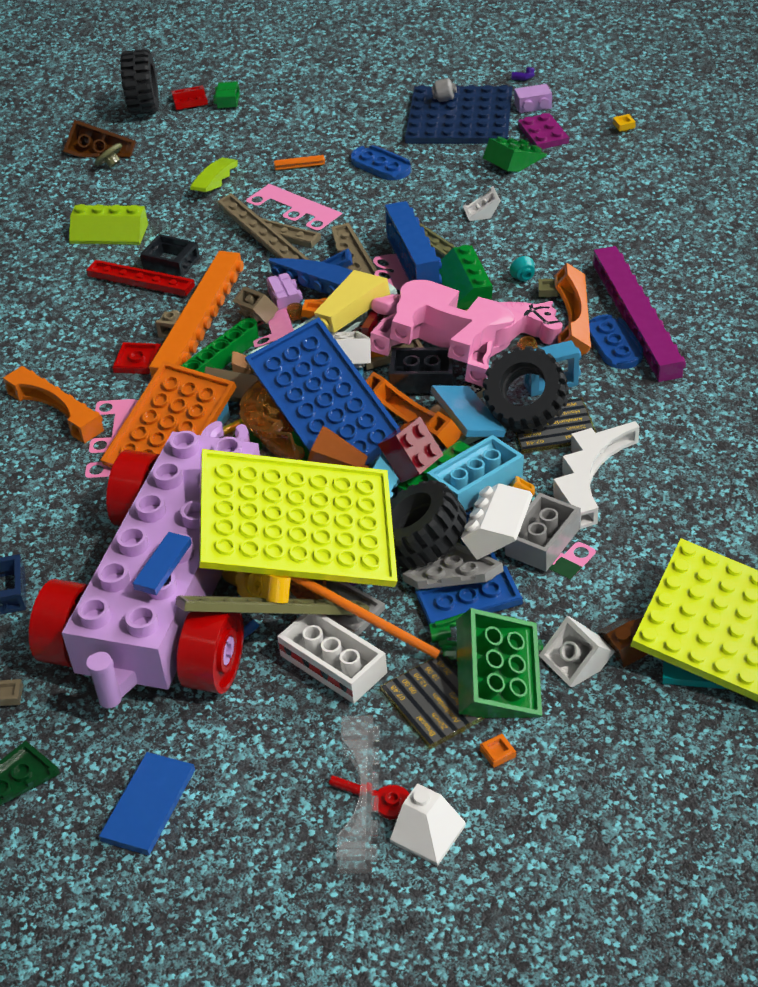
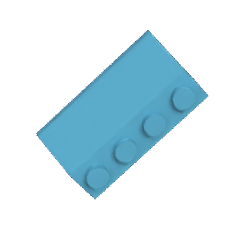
(479, 467)

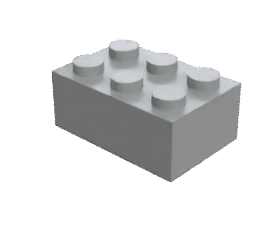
(545, 532)

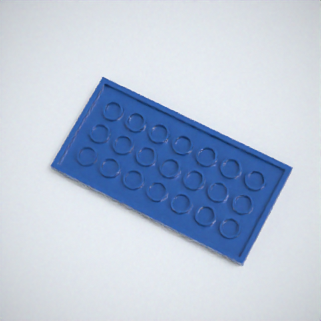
(321, 387)

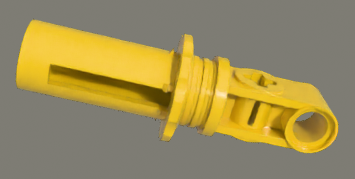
(269, 587)

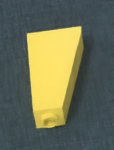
(351, 299)

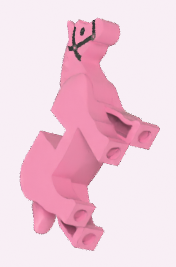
(473, 336)

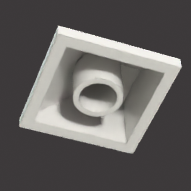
(576, 652)
(427, 825)

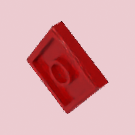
(135, 358)

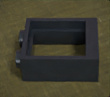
(185, 250)

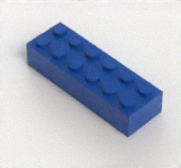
(411, 244)

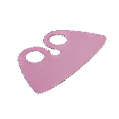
(398, 277)

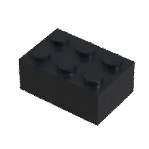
(420, 368)

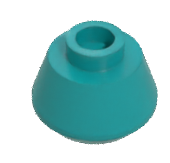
(522, 268)

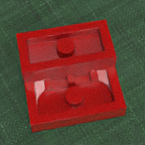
(189, 97)

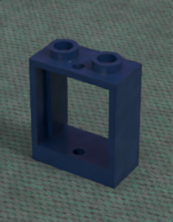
(13, 599)

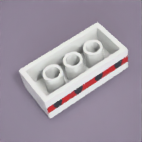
(333, 655)

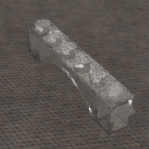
(355, 840)

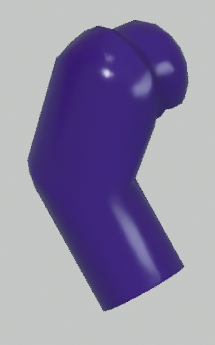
(519, 76)

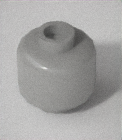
(444, 90)

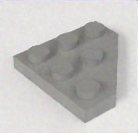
(453, 569)

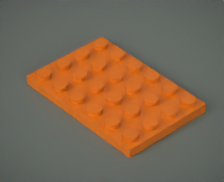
(172, 402)

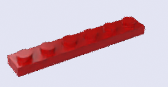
(140, 277)

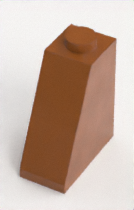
(335, 450)

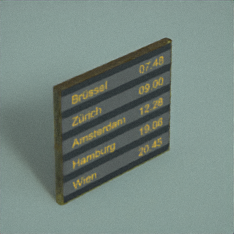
(558, 435)
(430, 701)

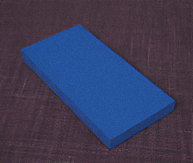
(487, 596)
(147, 803)

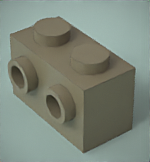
(255, 305)

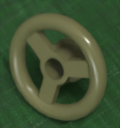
(109, 156)

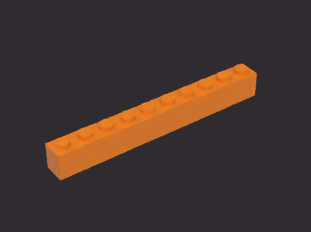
(199, 311)

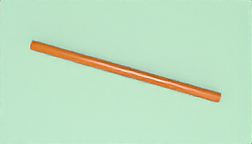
(368, 616)

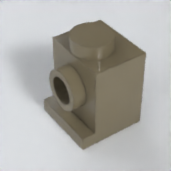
(167, 320)

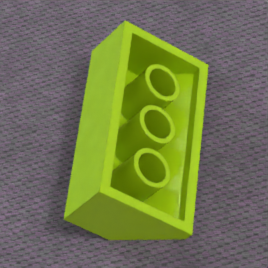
(107, 224)

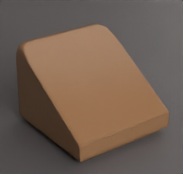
(239, 363)

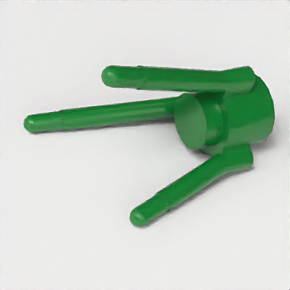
(441, 630)

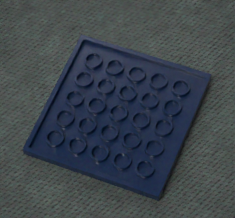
(467, 119)

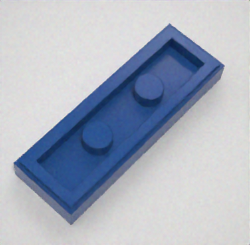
(162, 563)

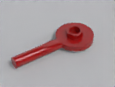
(389, 797)

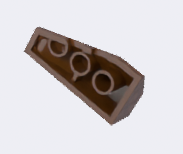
(92, 141)
(620, 636)

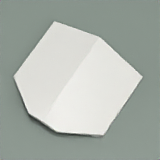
(483, 207)

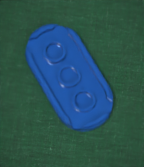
(381, 162)
(615, 342)

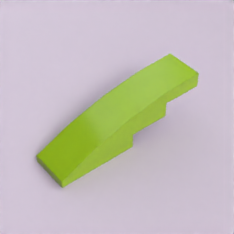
(213, 174)

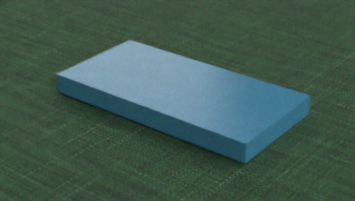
(467, 411)

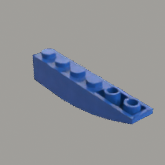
(311, 274)

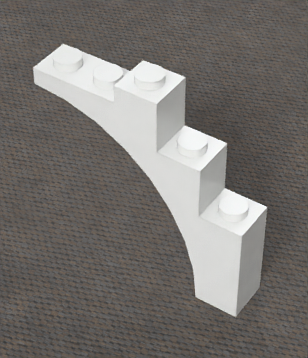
(588, 454)

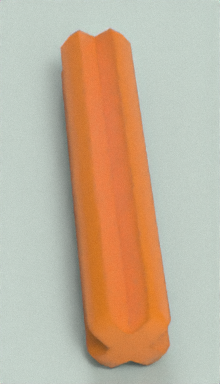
(301, 162)

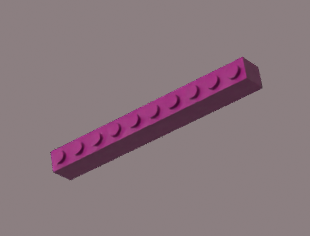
(638, 314)

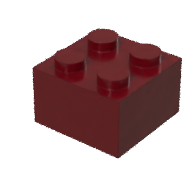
(410, 449)

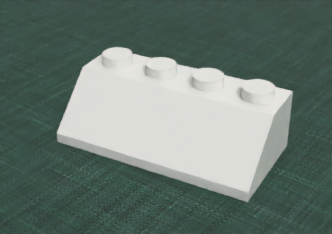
(495, 519)

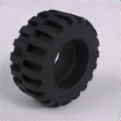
(139, 81)
(513, 366)
(425, 523)

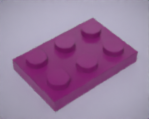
(543, 131)

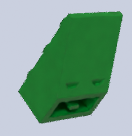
(512, 154)

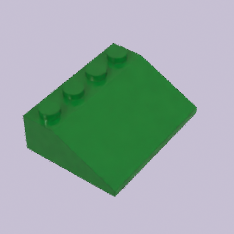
(497, 666)

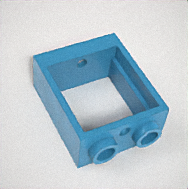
(560, 352)

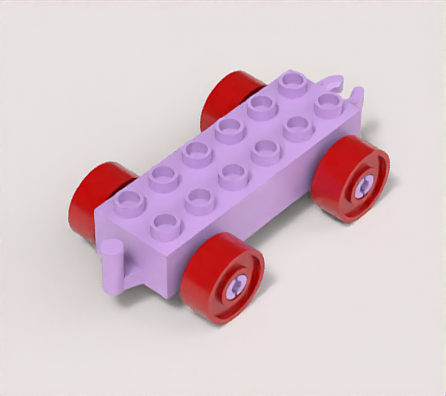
(129, 634)

